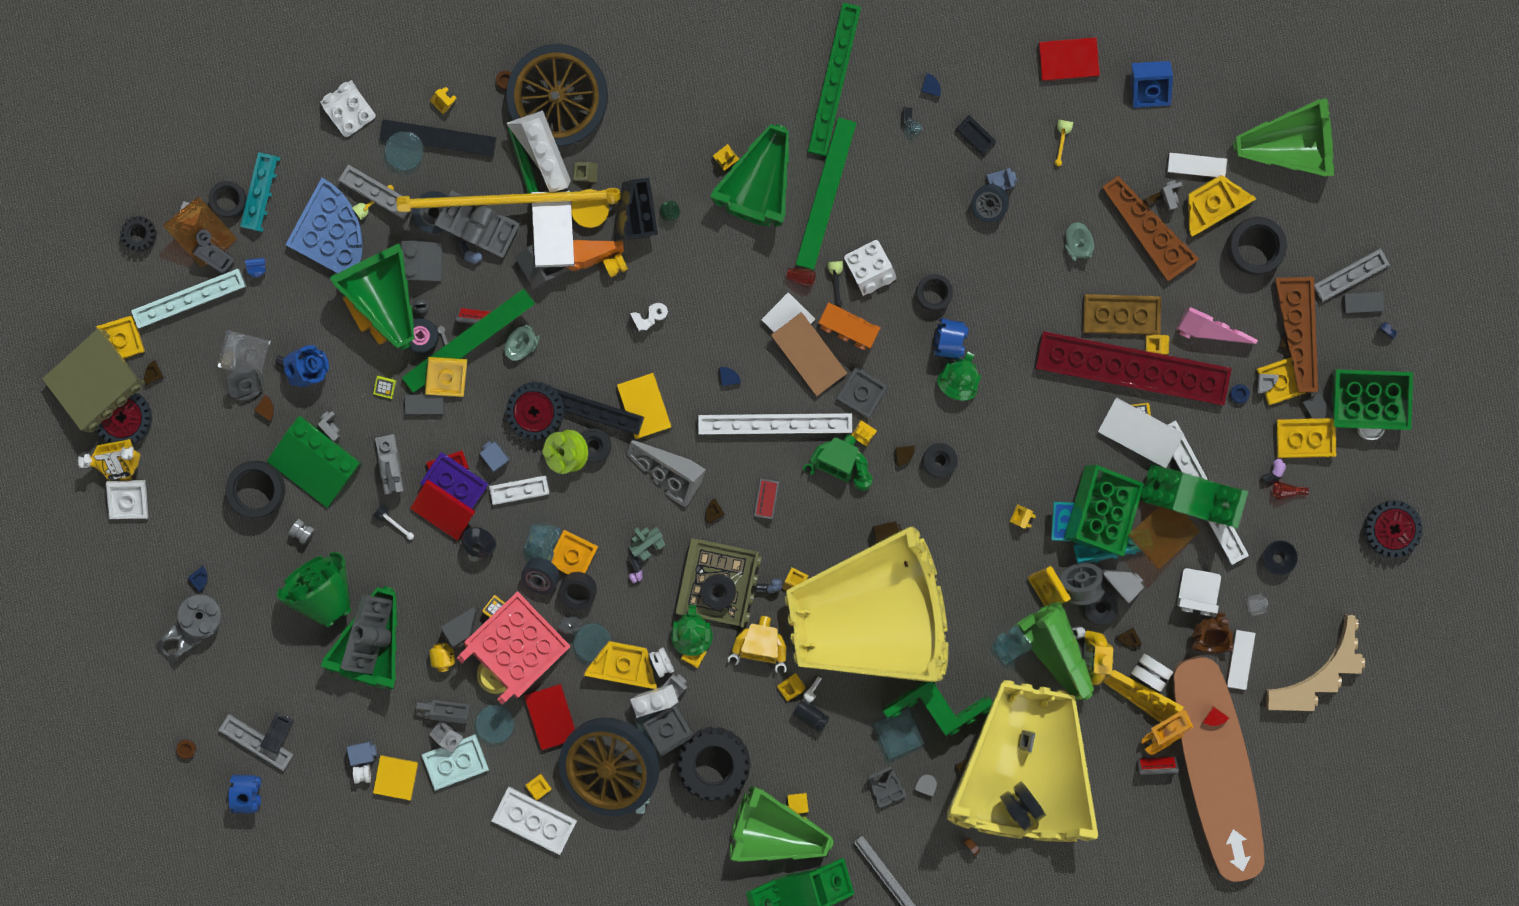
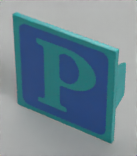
(1060, 519)

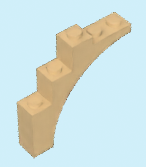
(1327, 679)

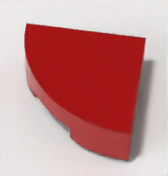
(1215, 717)

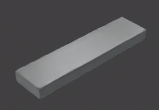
(371, 189)
(1351, 275)
(252, 740)

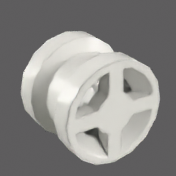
(362, 773)

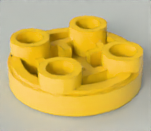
(590, 212)

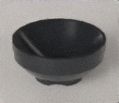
(481, 539)
(1290, 557)

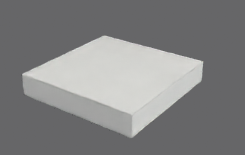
(784, 311)
(127, 499)

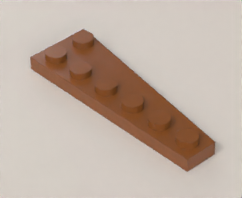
(1158, 240)
(1298, 315)

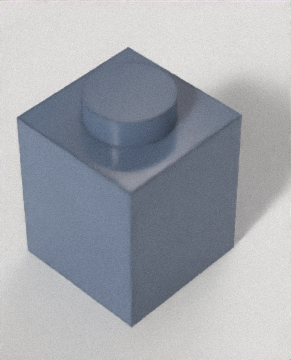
(494, 455)
(361, 752)

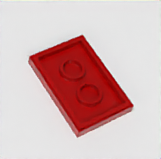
(1069, 59)
(442, 509)
(550, 716)

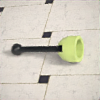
(836, 268)

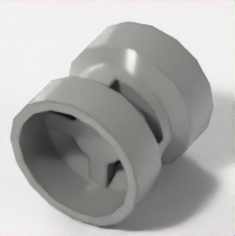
(301, 531)

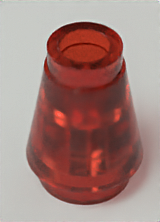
(804, 277)

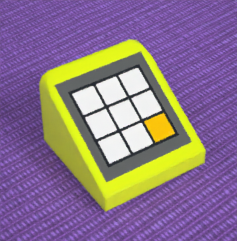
(384, 387)

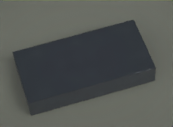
(976, 135)
(276, 733)

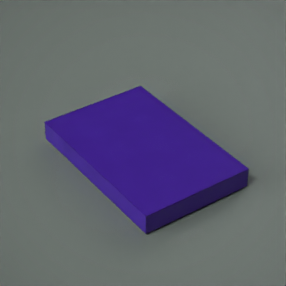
(456, 480)

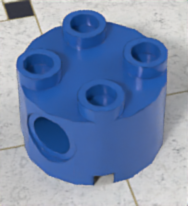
(950, 338)
(305, 366)
(244, 794)

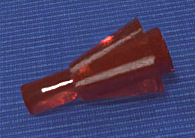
(1284, 490)

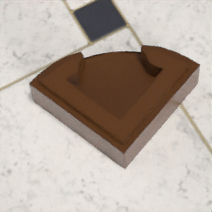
(265, 408)

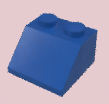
(1151, 84)

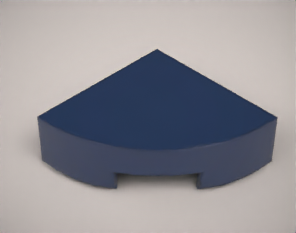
(931, 86)
(1387, 329)
(729, 376)
(199, 578)

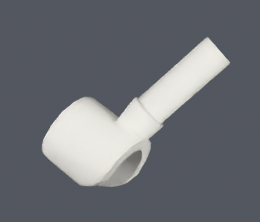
(809, 695)

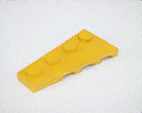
(1143, 697)

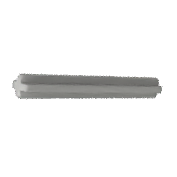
(883, 872)

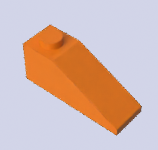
(592, 252)

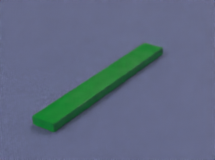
(834, 79)
(826, 193)
(473, 335)

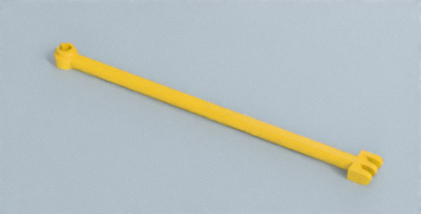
(404, 203)

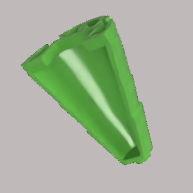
(1293, 140)
(1058, 648)
(774, 831)

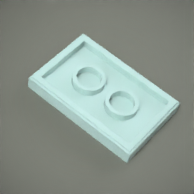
(451, 767)

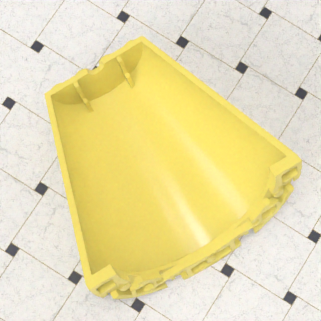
(874, 613)
(1052, 771)

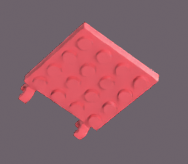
(515, 646)

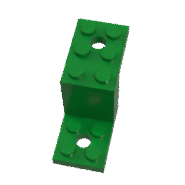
(1194, 496)
(938, 707)
(805, 887)

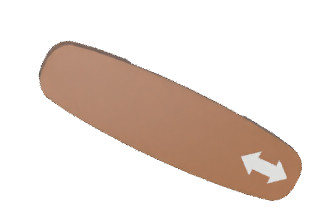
(1219, 771)

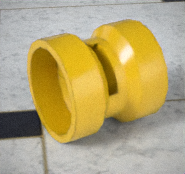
(615, 265)

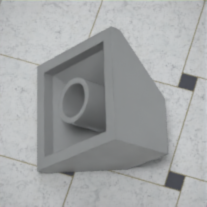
(1124, 583)

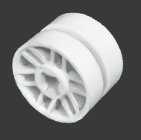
(1152, 672)

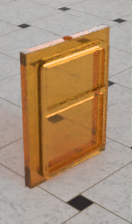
(191, 220)
(1163, 535)

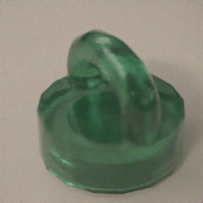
(670, 210)

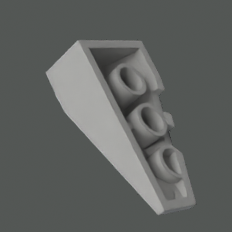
(675, 473)

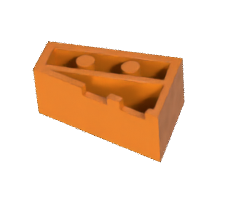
(848, 326)

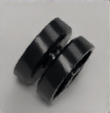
(1022, 806)

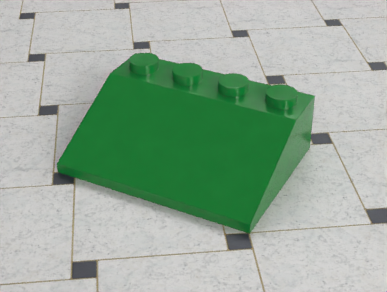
(1372, 399)
(314, 461)
(1104, 510)

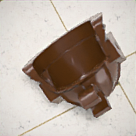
(1213, 635)

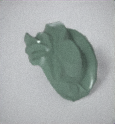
(1079, 241)
(521, 343)

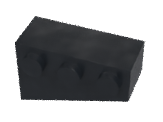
(636, 211)

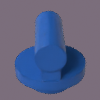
(255, 267)

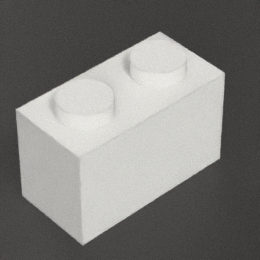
(654, 700)

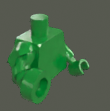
(839, 461)

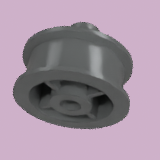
(1083, 583)
(202, 606)

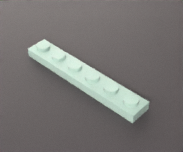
(188, 298)

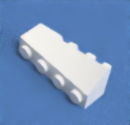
(539, 143)

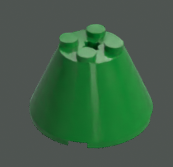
(318, 589)

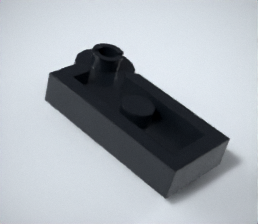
(211, 253)

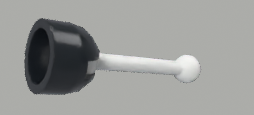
(382, 514)

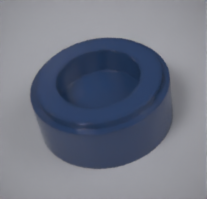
(1239, 393)

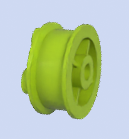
(565, 451)

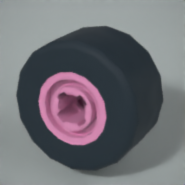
(426, 339)

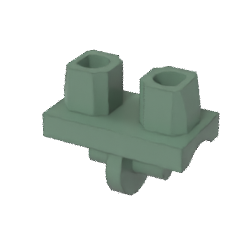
(644, 540)

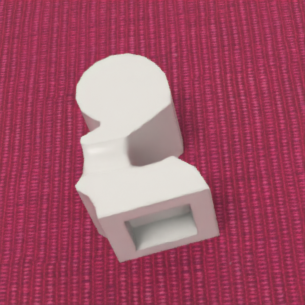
(656, 312)

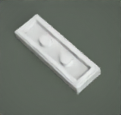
(1196, 165)
(519, 490)
(1241, 659)

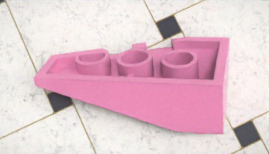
(1200, 325)

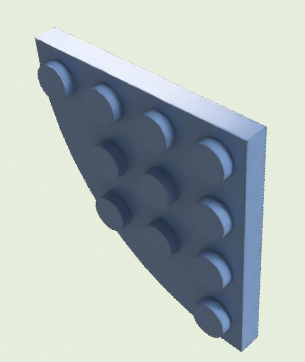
(328, 229)

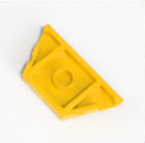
(1214, 202)
(623, 664)

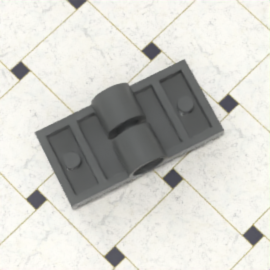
(478, 226)
(368, 634)

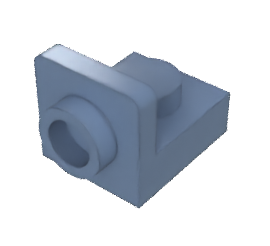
(1004, 179)

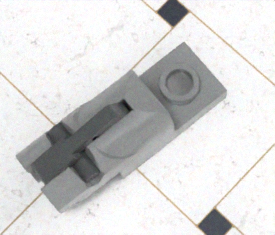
(389, 464)

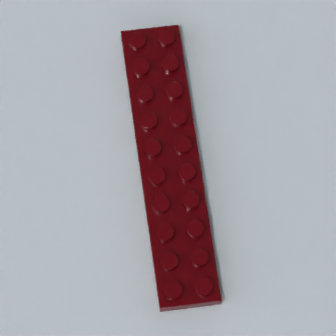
(1133, 368)

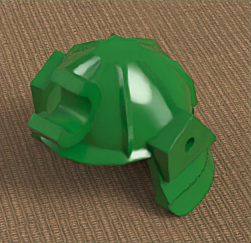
(960, 378)
(691, 633)

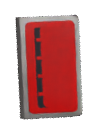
(470, 316)
(766, 498)
(1157, 765)

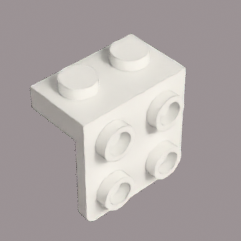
(347, 108)
(870, 267)
(1199, 591)

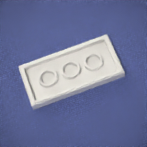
(552, 233)
(1141, 432)
(534, 820)

